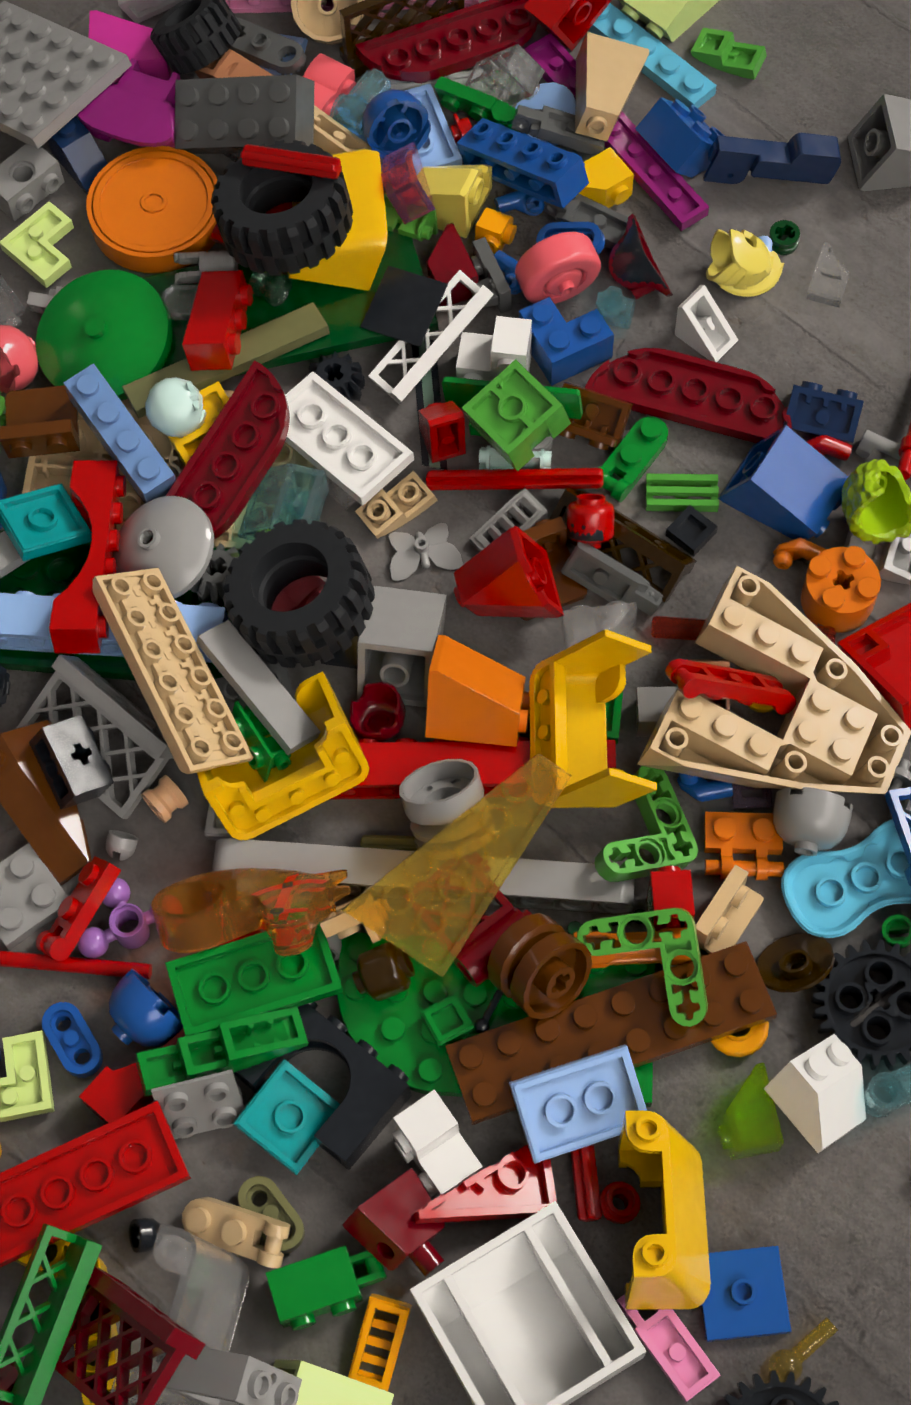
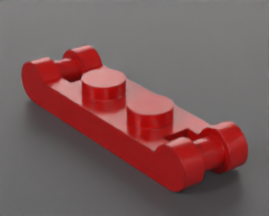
(729, 683)

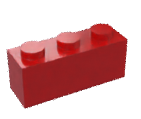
(217, 320)

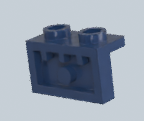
(824, 412)

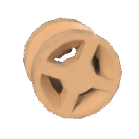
(165, 798)

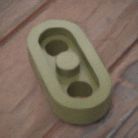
(275, 1207)

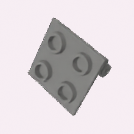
(200, 1103)

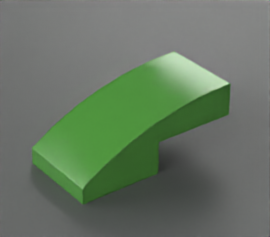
(721, 52)

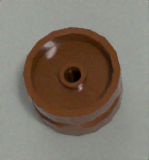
(539, 966)

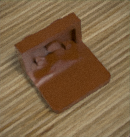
(39, 423)
(553, 537)

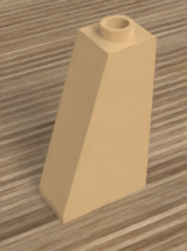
(604, 82)

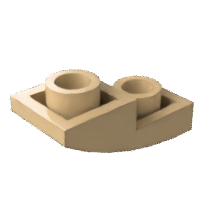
(396, 507)

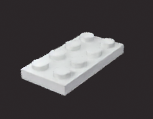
(343, 439)

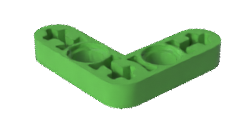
(661, 837)
(669, 948)

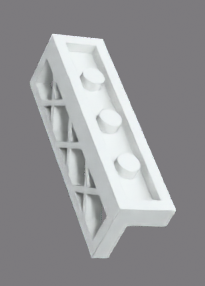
(439, 346)

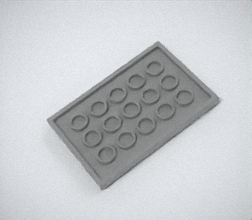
(48, 74)

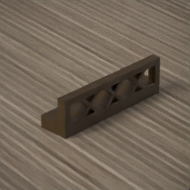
(641, 540)

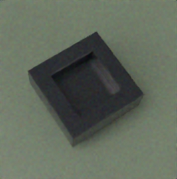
(691, 530)

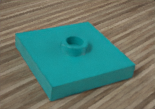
(43, 522)
(286, 1116)

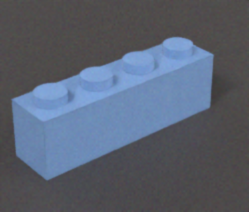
(119, 434)

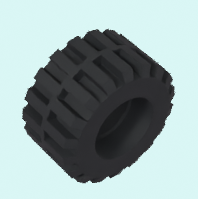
(195, 34)

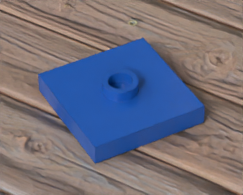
(745, 1295)

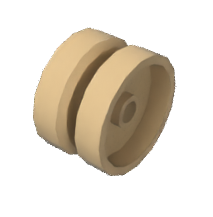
(321, 25)

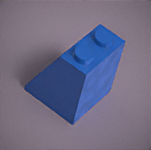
(786, 486)

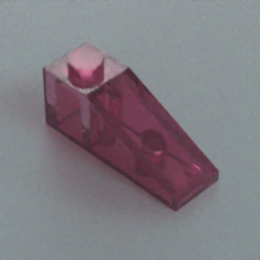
(407, 183)

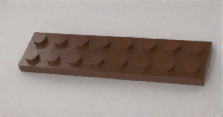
(625, 1014)

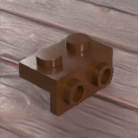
(601, 421)

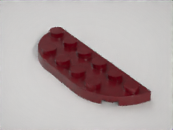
(449, 41)
(693, 392)
(236, 449)

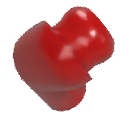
(831, 446)

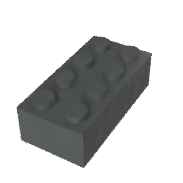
(240, 111)

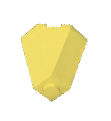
(459, 193)

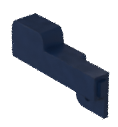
(802, 159)

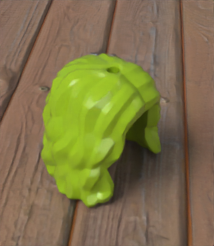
(877, 502)

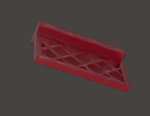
(137, 1319)

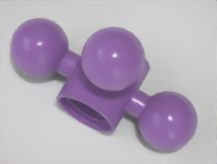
(96, 941)

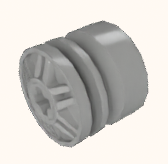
(438, 795)

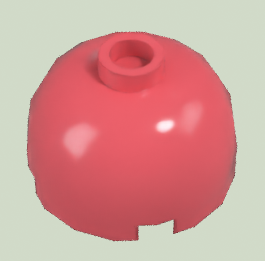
(17, 359)

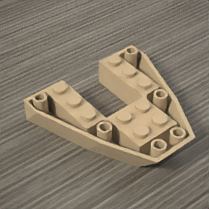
(832, 740)

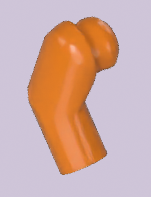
(795, 549)

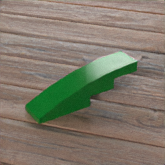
(232, 1046)

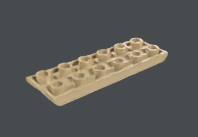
(170, 671)

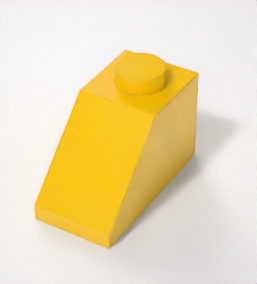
(608, 179)

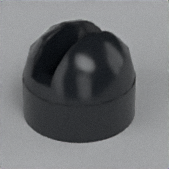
(143, 1234)

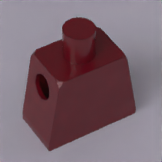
(388, 1225)

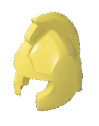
(742, 263)

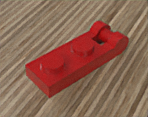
(78, 909)

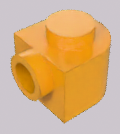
(496, 228)

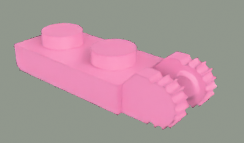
(673, 1350)

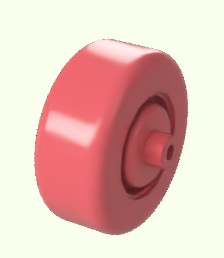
(558, 267)

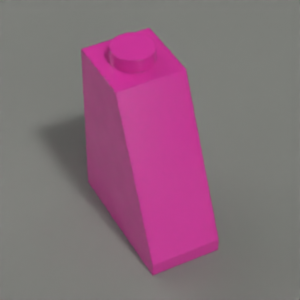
(129, 39)

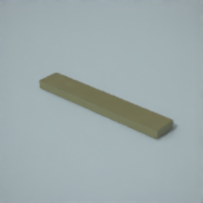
(256, 344)

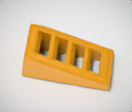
(390, 1306)

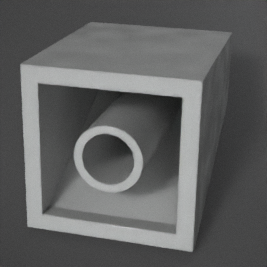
(883, 145)
(401, 641)

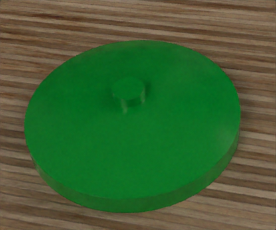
(108, 322)

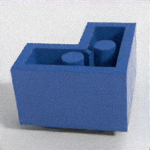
(567, 347)

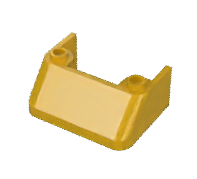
(570, 718)

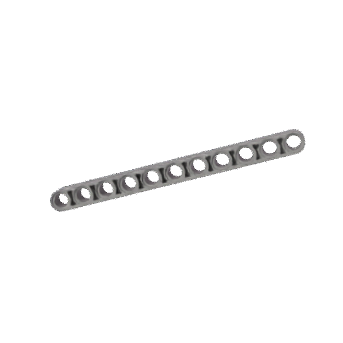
(528, 885)

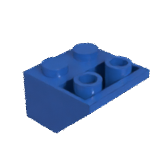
(679, 136)

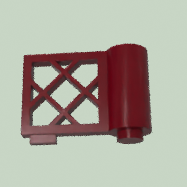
(476, 951)

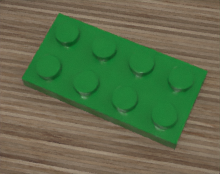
(249, 980)

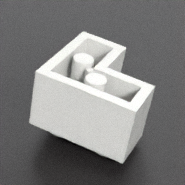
(488, 355)
(433, 1140)

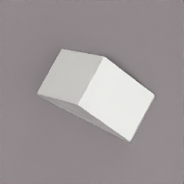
(703, 325)

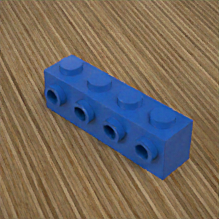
(524, 162)

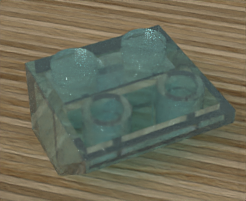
(283, 496)

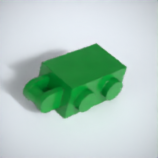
(321, 1286)

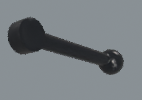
(482, 1025)

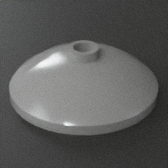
(179, 545)

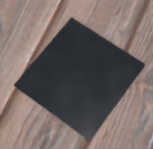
(404, 305)

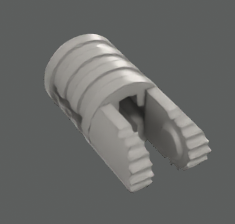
(207, 262)

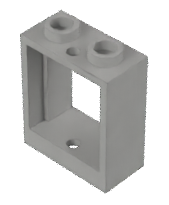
(233, 1380)

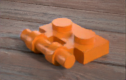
(742, 834)

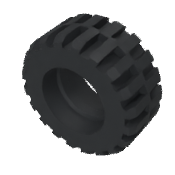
(286, 238)
(278, 560)

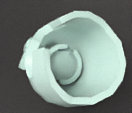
(175, 407)

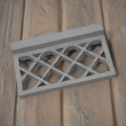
(119, 711)

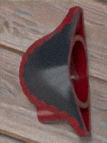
(634, 265)

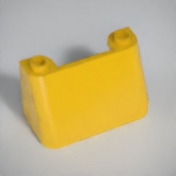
(363, 249)
(315, 774)
(672, 1266)

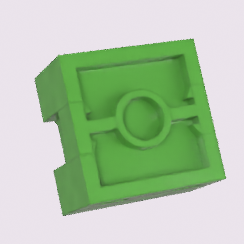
(516, 414)

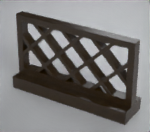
(371, 11)

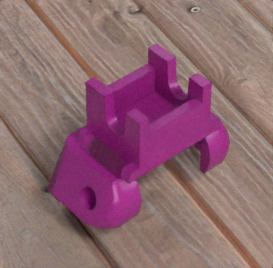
(134, 110)

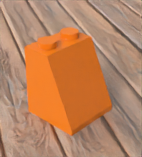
(474, 697)

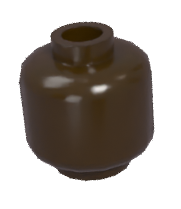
(383, 972)

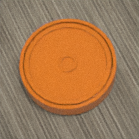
(152, 207)

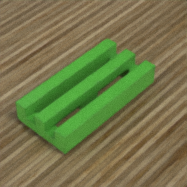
(682, 487)

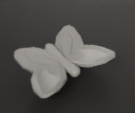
(422, 547)

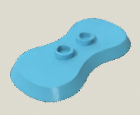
(843, 887)

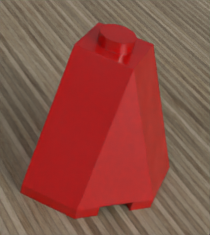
(509, 579)

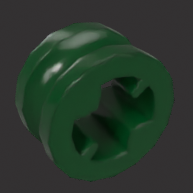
(782, 228)

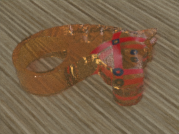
(241, 900)

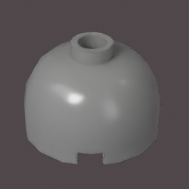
(811, 819)

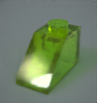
(751, 1119)

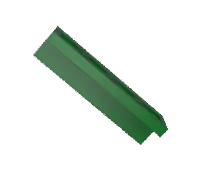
(56, 1312)

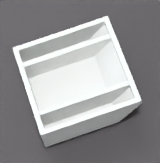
(528, 1317)

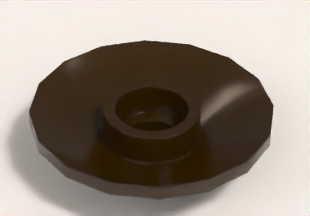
(795, 962)

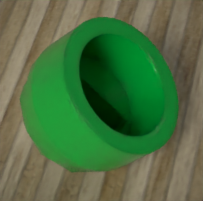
(897, 925)

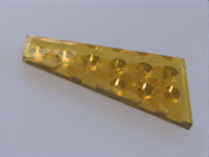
(447, 884)

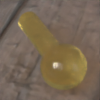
(791, 1360)

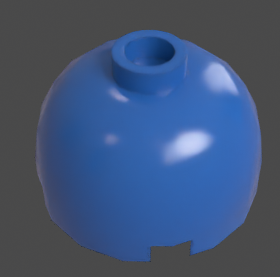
(394, 121)
(142, 1013)

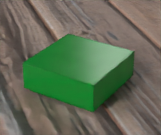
(447, 1021)

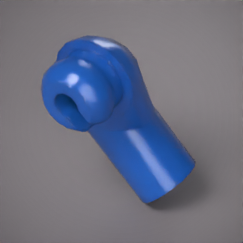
(519, 201)
(507, 265)
(702, 789)

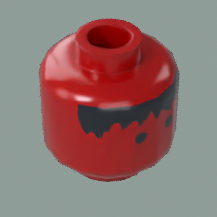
(590, 519)

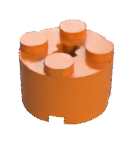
(840, 588)

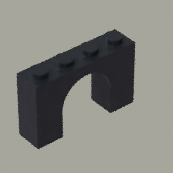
(373, 1093)

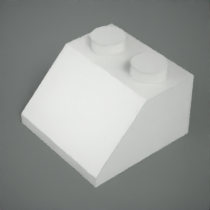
(821, 1092)

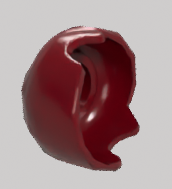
(378, 712)

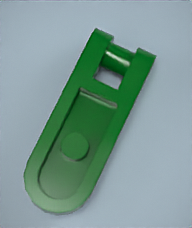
(634, 456)

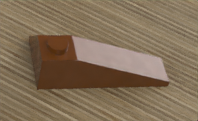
(26, 796)

